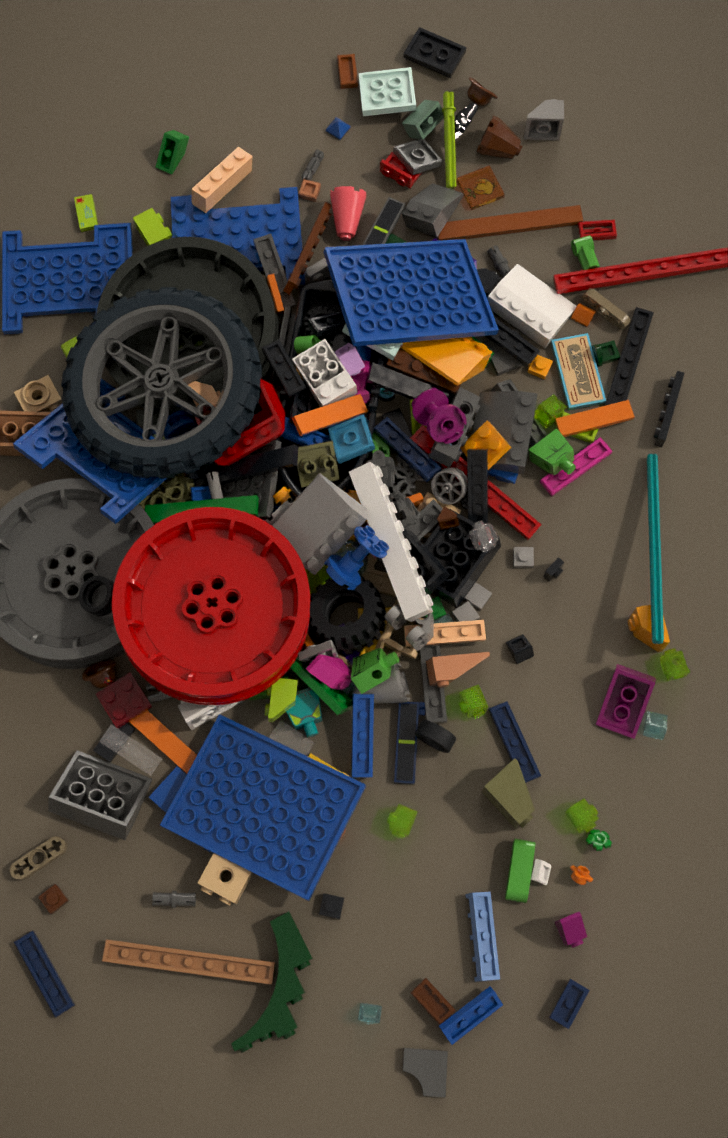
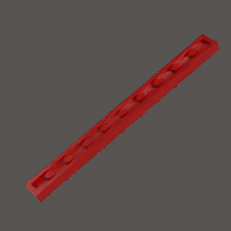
(641, 270)

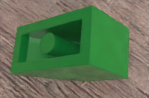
(171, 151)

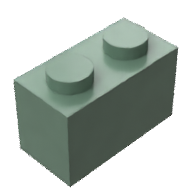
(423, 119)

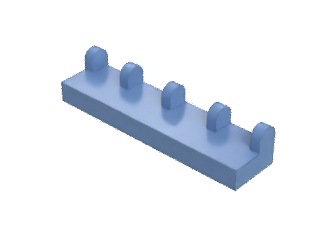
(483, 936)

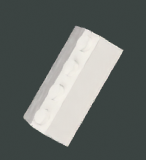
(530, 305)

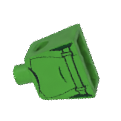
(372, 669)

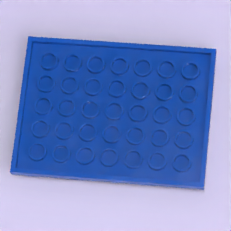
(409, 292)
(263, 806)

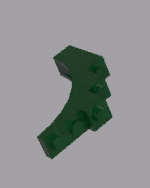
(277, 1016)

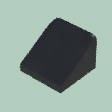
(520, 649)

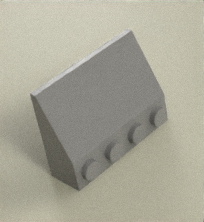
(320, 522)

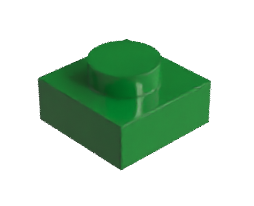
(438, 609)

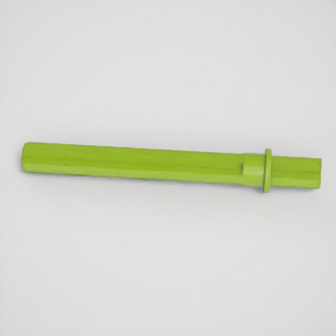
(449, 138)

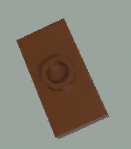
(432, 1001)

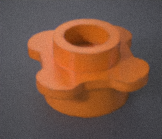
(580, 875)

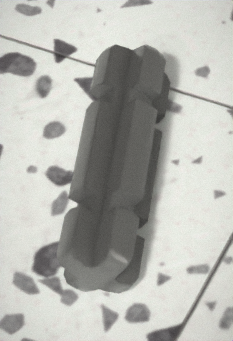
(313, 165)

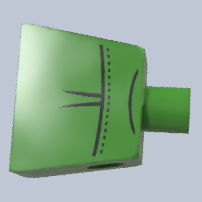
(553, 454)

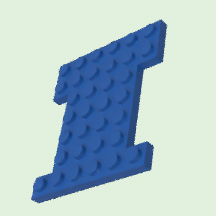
(242, 224)
(59, 275)
(55, 439)

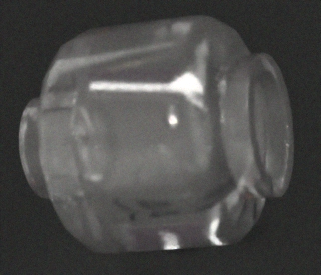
(483, 536)

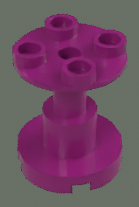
(442, 419)

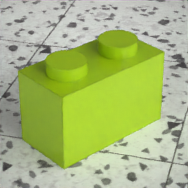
(151, 227)

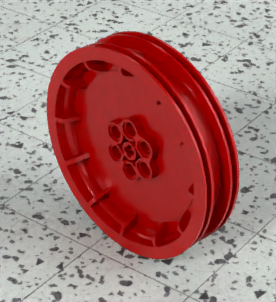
(228, 658)

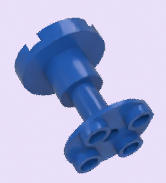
(344, 569)

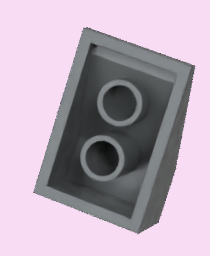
(431, 209)

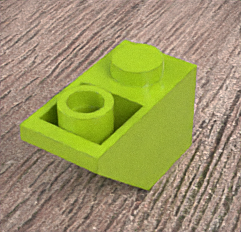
(282, 698)

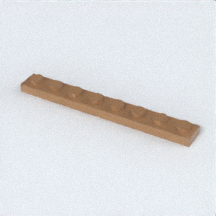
(189, 961)

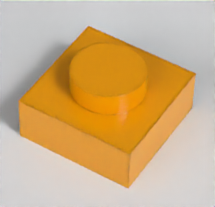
(540, 367)

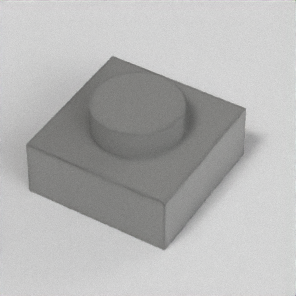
(523, 557)

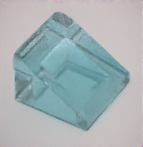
(655, 725)

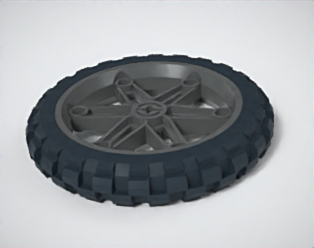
(187, 451)

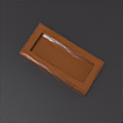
(347, 71)

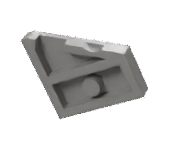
(312, 651)

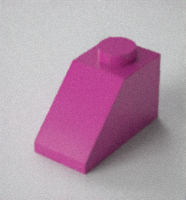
(331, 671)

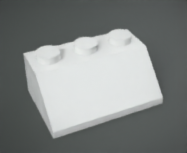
(196, 714)

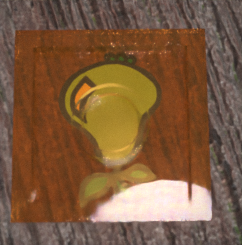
(480, 187)

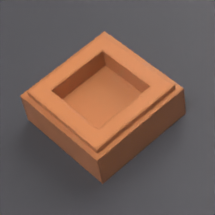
(309, 190)

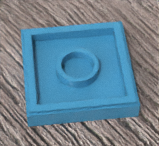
(351, 439)

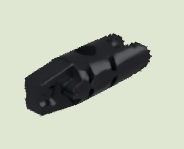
(464, 118)

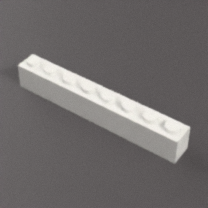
(398, 562)

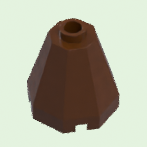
(499, 140)

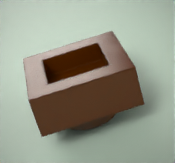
(53, 899)

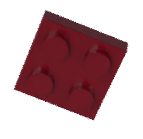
(123, 700)

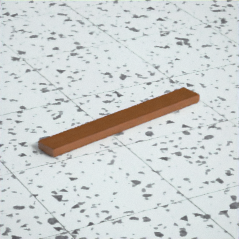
(511, 223)

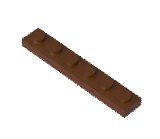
(306, 253)

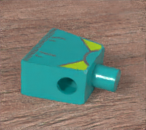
(306, 712)

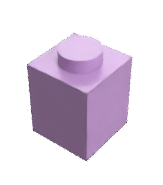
(350, 359)

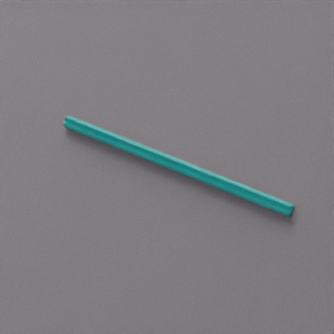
(655, 550)

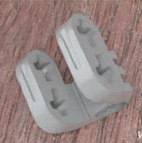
(418, 636)

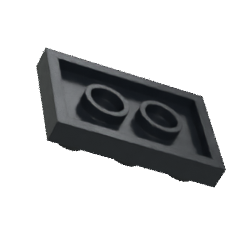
(434, 52)

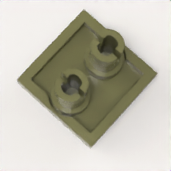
(317, 459)

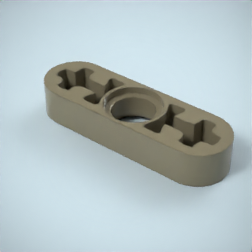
(606, 309)
(22, 861)

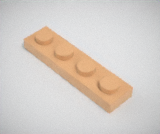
(453, 632)

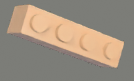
(221, 179)

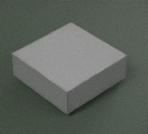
(478, 596)
(465, 613)

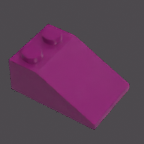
(626, 701)

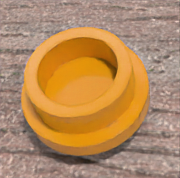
(282, 495)

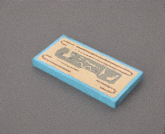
(578, 371)

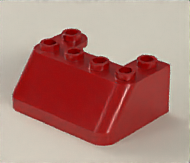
(262, 429)

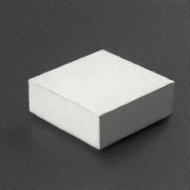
(541, 872)

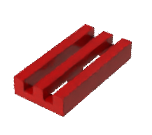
(598, 233)

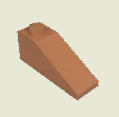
(446, 669)

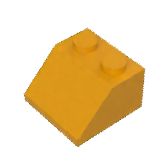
(640, 624)

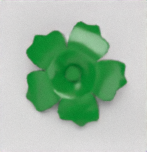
(599, 839)

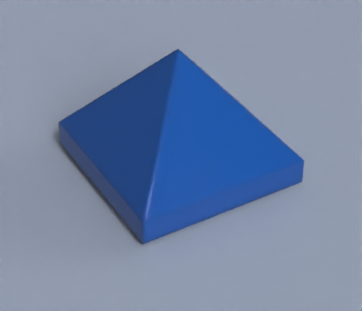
(338, 128)

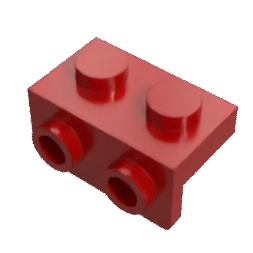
(394, 168)

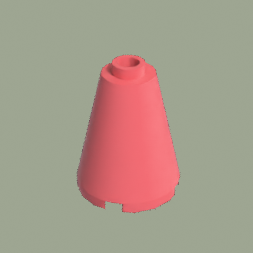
(347, 210)

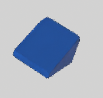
(364, 352)

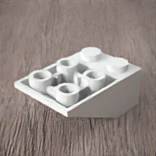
(325, 374)

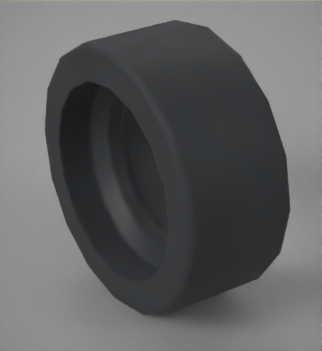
(86, 593)
(435, 736)

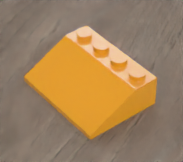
(452, 358)

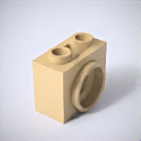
(42, 387)
(228, 891)

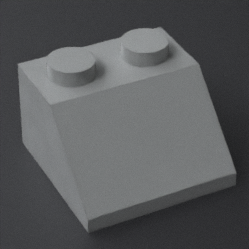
(545, 121)

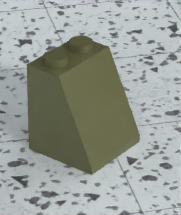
(510, 795)

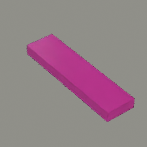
(583, 461)

